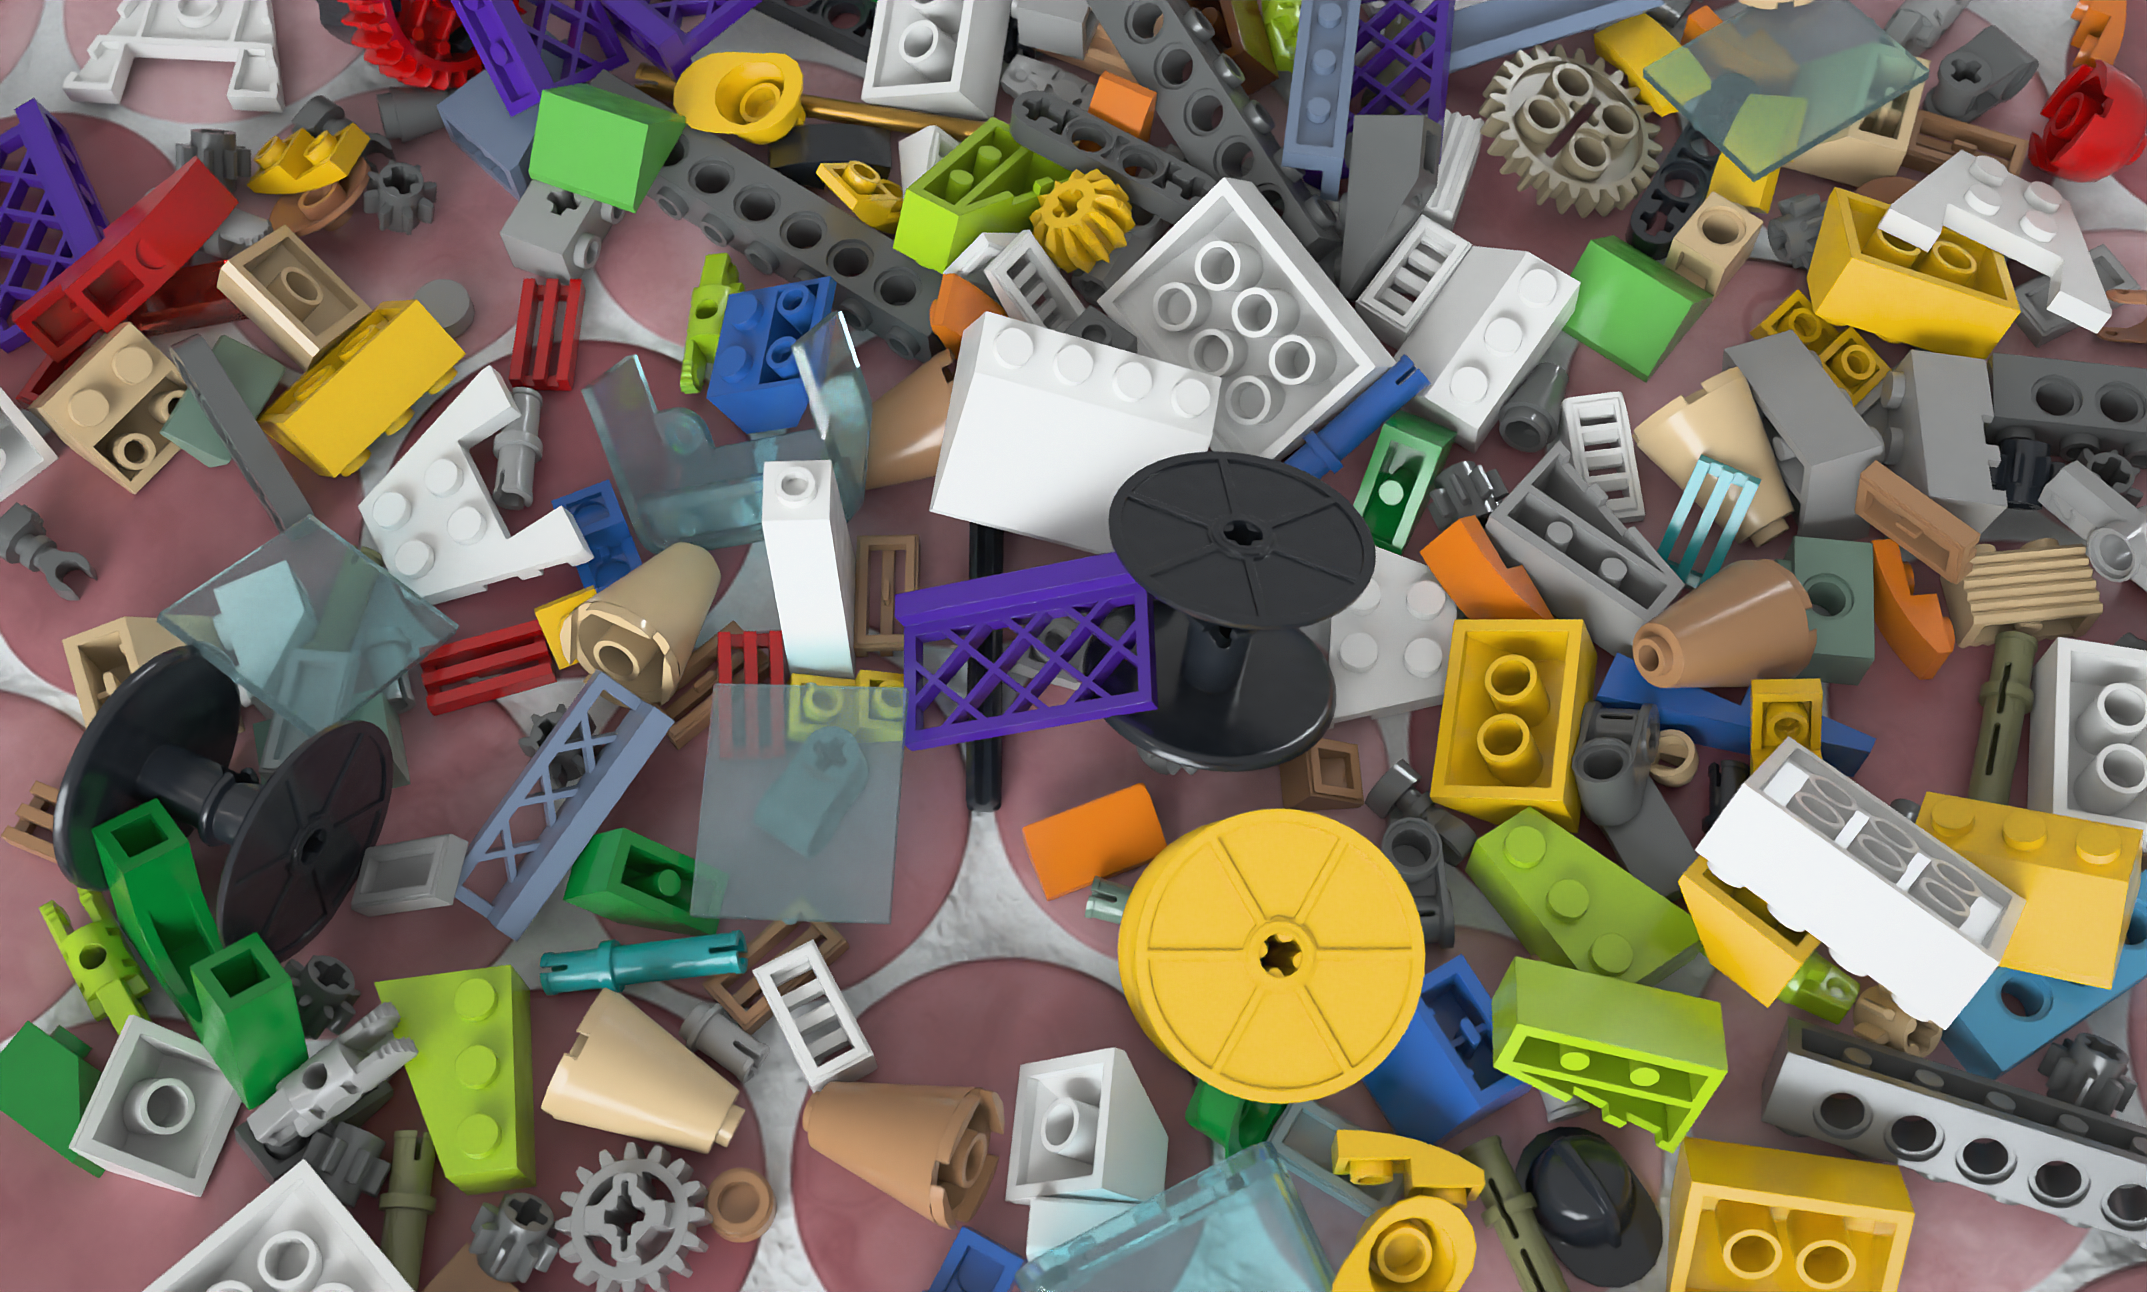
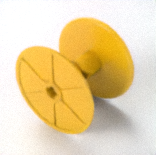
(1337, 969)

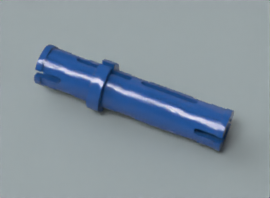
(1359, 420)

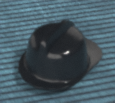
(1591, 1206)

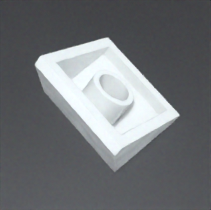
(158, 1110)

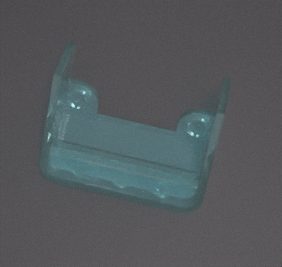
(712, 495)

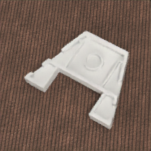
(188, 31)
(2012, 218)
(440, 519)
(1392, 642)

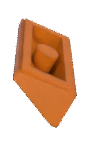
(1094, 840)

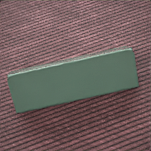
(255, 380)

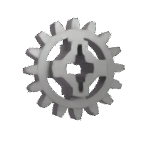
(605, 1221)

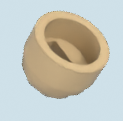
(1677, 750)

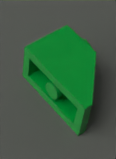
(1401, 477)
(636, 884)
(48, 1087)

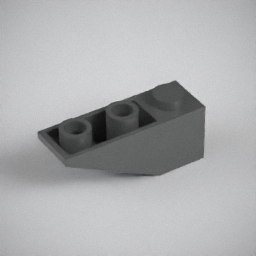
(1389, 184)

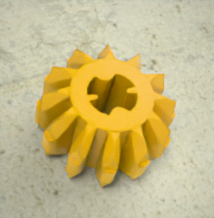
(1082, 220)

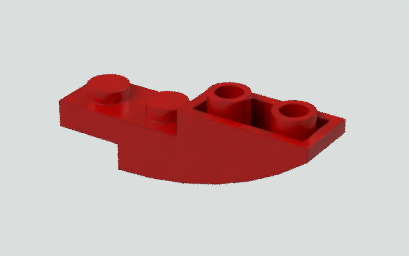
(130, 263)

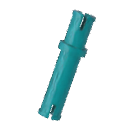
(621, 965)

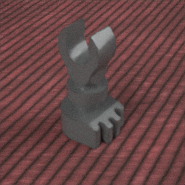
(324, 115)
(25, 542)
(1399, 790)

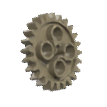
(1604, 160)

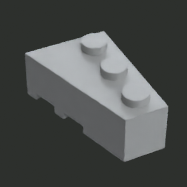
(1812, 432)
(1939, 433)
(1582, 553)

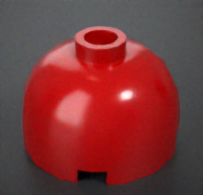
(2092, 125)

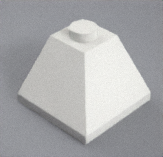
(1085, 1132)

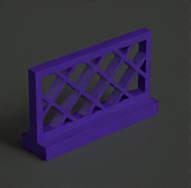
(657, 27)
(514, 49)
(1436, 56)
(66, 194)
(1034, 599)

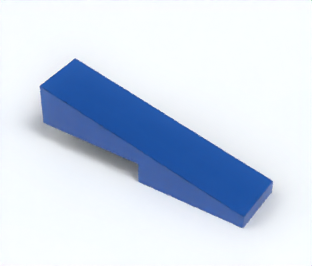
(1717, 721)

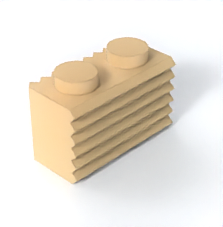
(2026, 590)

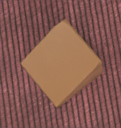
(1323, 778)

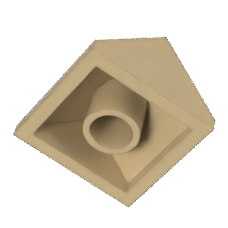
(292, 296)

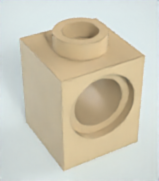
(1706, 262)

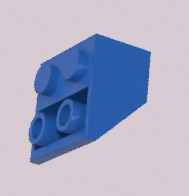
(754, 365)
(1443, 1065)

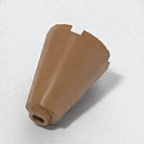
(910, 425)
(1730, 630)
(911, 1142)

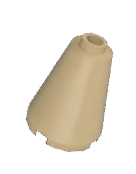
(1726, 427)
(645, 623)
(640, 1082)

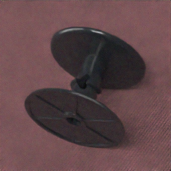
(1237, 566)
(291, 840)

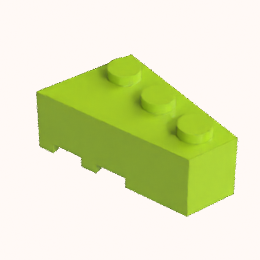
(975, 189)
(1578, 904)
(1611, 1042)
(472, 1072)

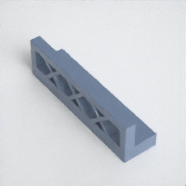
(1506, 26)
(1322, 90)
(579, 815)

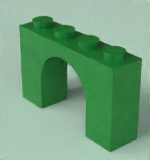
(230, 996)

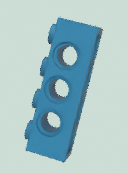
(1994, 1040)

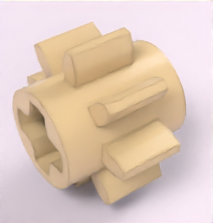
(1885, 1023)

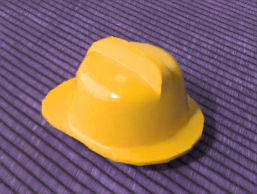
(742, 95)
(1410, 1248)

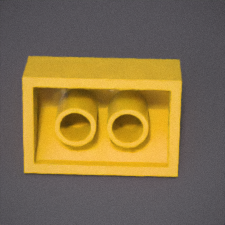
(1939, 300)
(363, 388)
(1513, 718)
(2069, 870)
(1743, 935)
(1784, 1221)

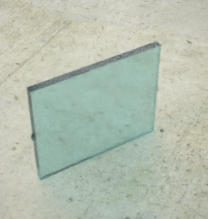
(1784, 79)
(309, 625)
(800, 803)

